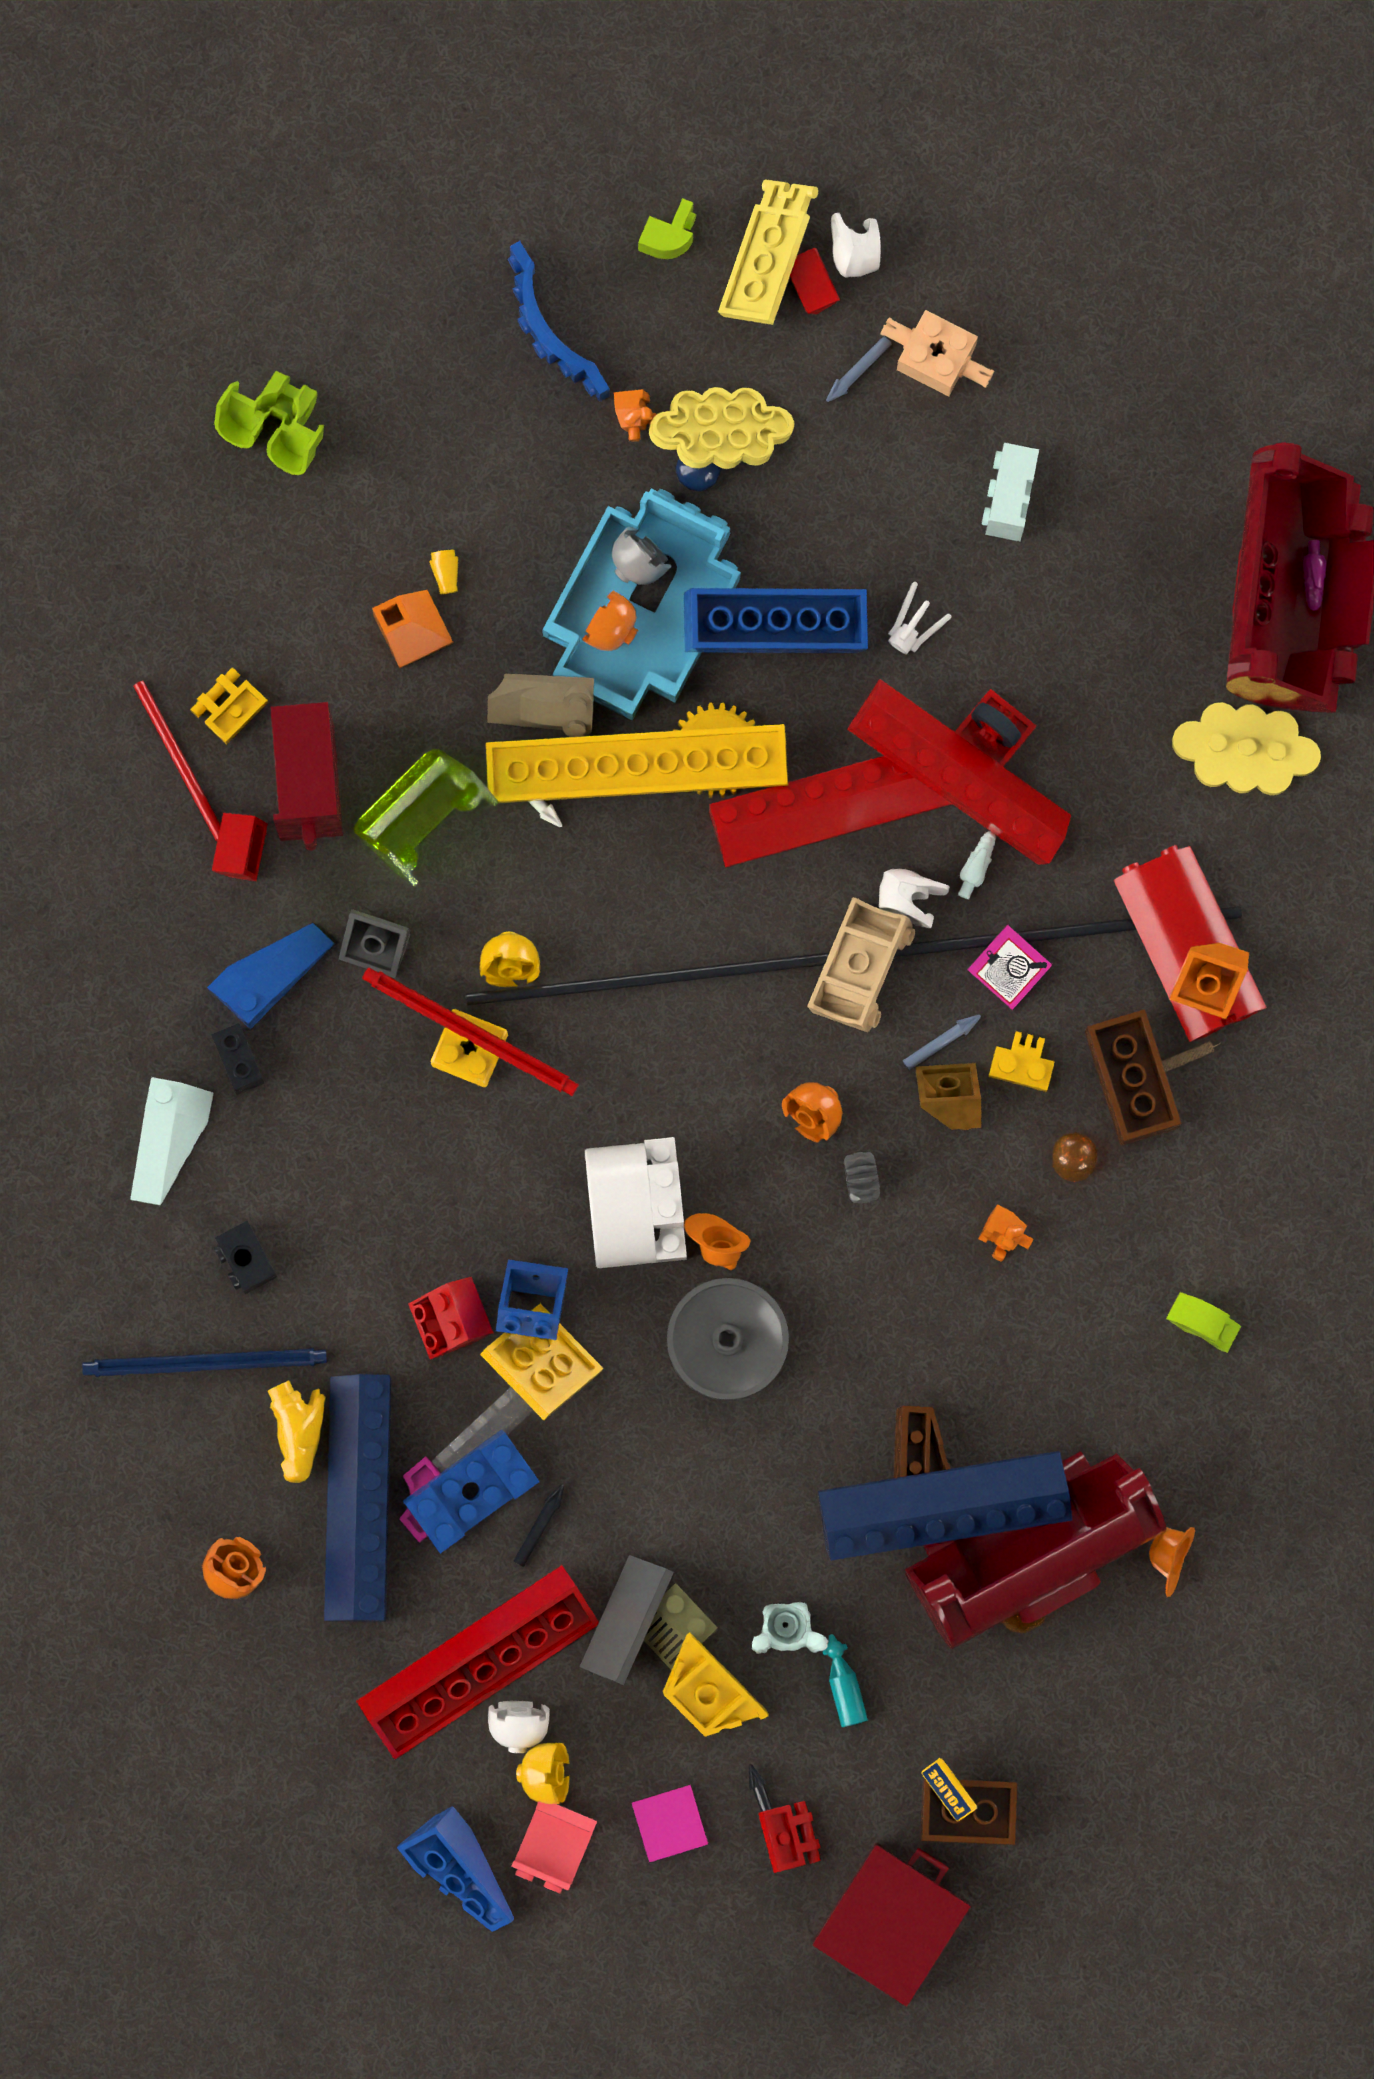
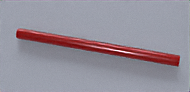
(178, 758)

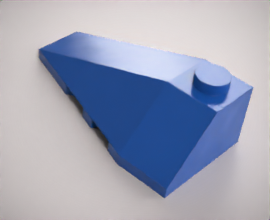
(264, 977)
(454, 1858)

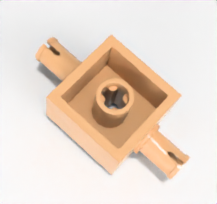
(932, 335)

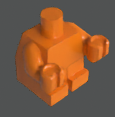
(633, 412)
(1005, 1231)

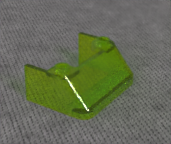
(416, 807)

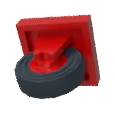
(996, 728)

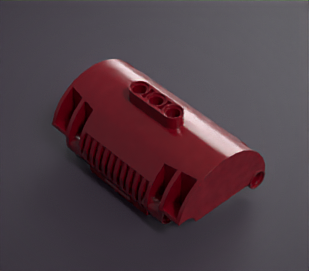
(1278, 645)
(1038, 1569)

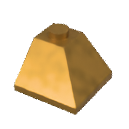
(951, 1094)

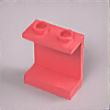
(554, 1846)

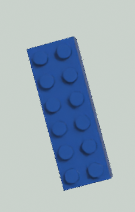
(775, 620)

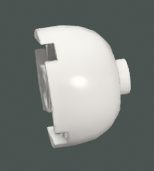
(518, 1724)

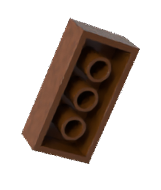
(1132, 1077)

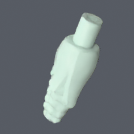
(976, 865)

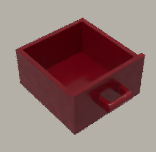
(306, 773)
(892, 1923)

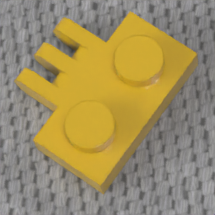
(1022, 1064)

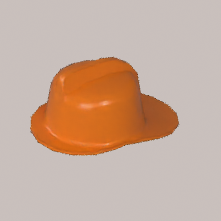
(718, 1240)
(1168, 1554)

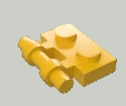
(235, 711)

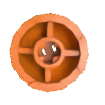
(612, 624)
(815, 1109)
(233, 1568)

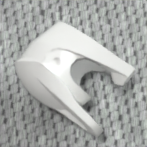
(854, 252)
(903, 886)

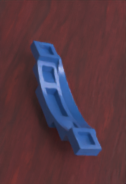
(546, 342)

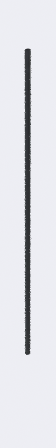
(796, 962)

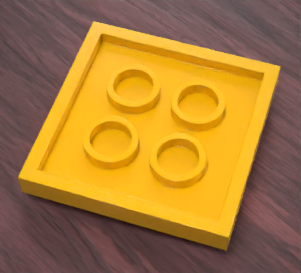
(542, 1369)

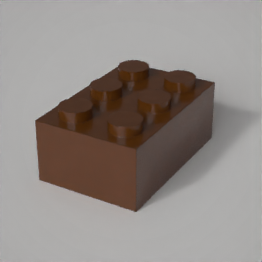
(989, 1824)

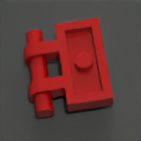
(783, 1839)

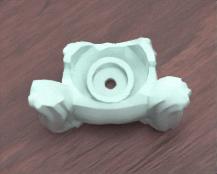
(792, 1638)

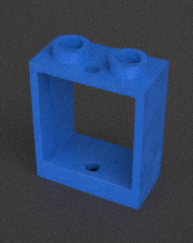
(520, 1278)

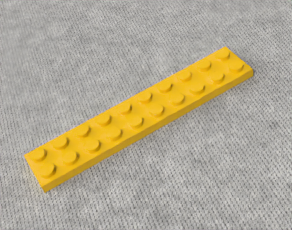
(637, 763)

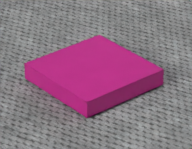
(669, 1823)

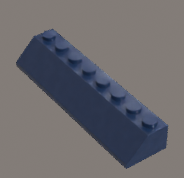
(358, 1498)
(944, 1505)

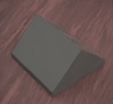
(374, 943)

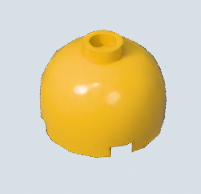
(509, 959)
(544, 1773)

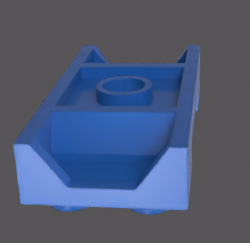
(499, 1475)

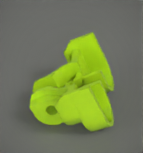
(242, 420)

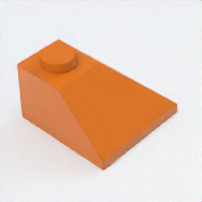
(1211, 978)

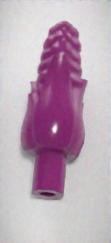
(1314, 573)

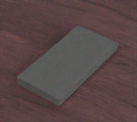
(626, 1619)

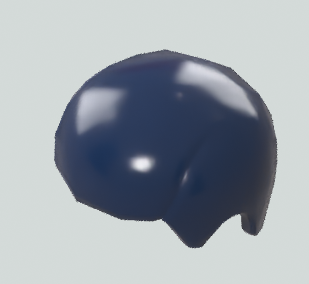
(697, 478)

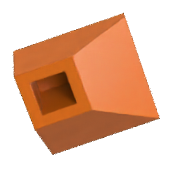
(411, 626)

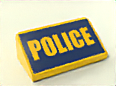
(949, 1789)

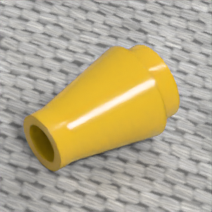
(445, 570)

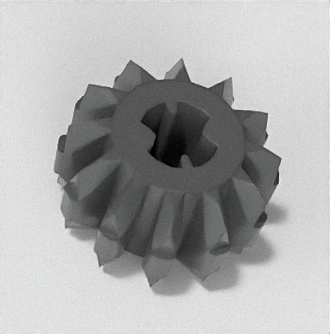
(861, 1177)

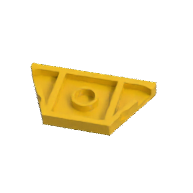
(708, 1691)

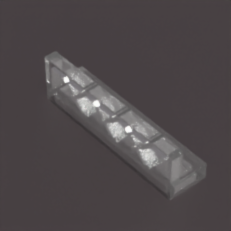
(503, 1414)

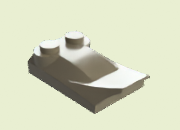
(544, 703)

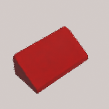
(813, 282)

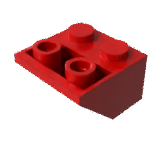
(450, 1317)

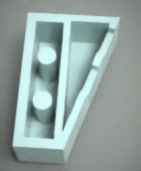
(1010, 491)

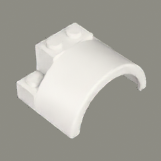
(633, 1200)

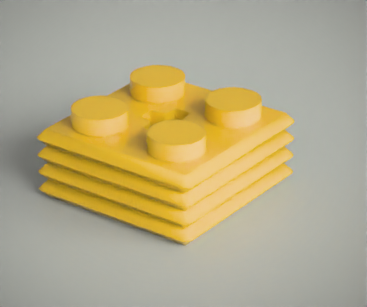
(476, 1066)

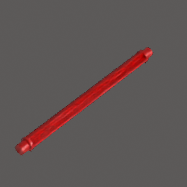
(470, 1031)

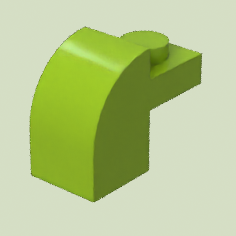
(666, 239)
(1204, 1321)

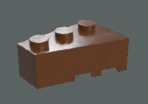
(918, 1442)

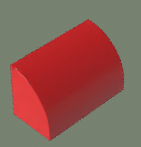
(239, 846)

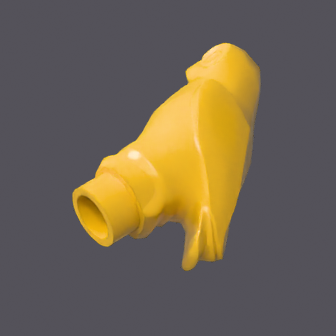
(297, 1429)

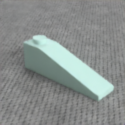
(170, 1129)

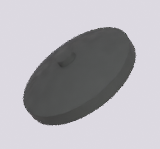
(727, 1339)

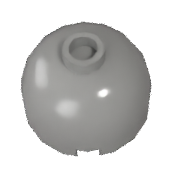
(638, 558)

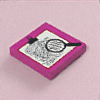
(1009, 967)

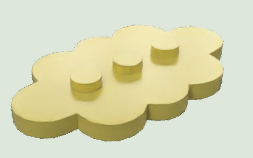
(721, 428)
(1246, 748)

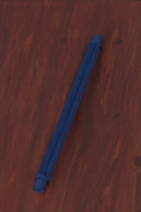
(204, 1362)

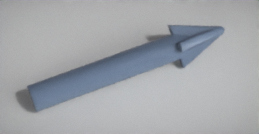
(841, 386)
(962, 1027)

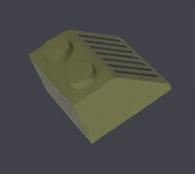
(673, 1621)

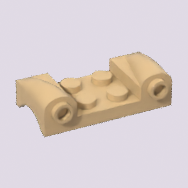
(860, 965)

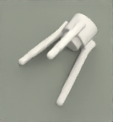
(904, 637)

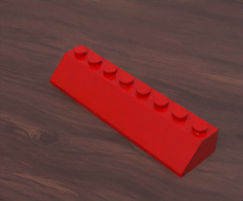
(961, 773)
(818, 809)
(478, 1662)

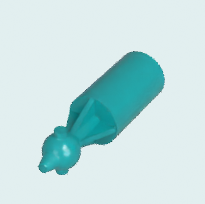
(844, 1686)

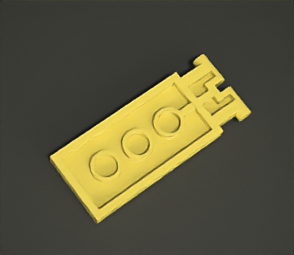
(768, 252)

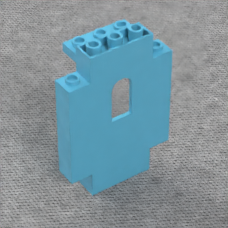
(657, 653)

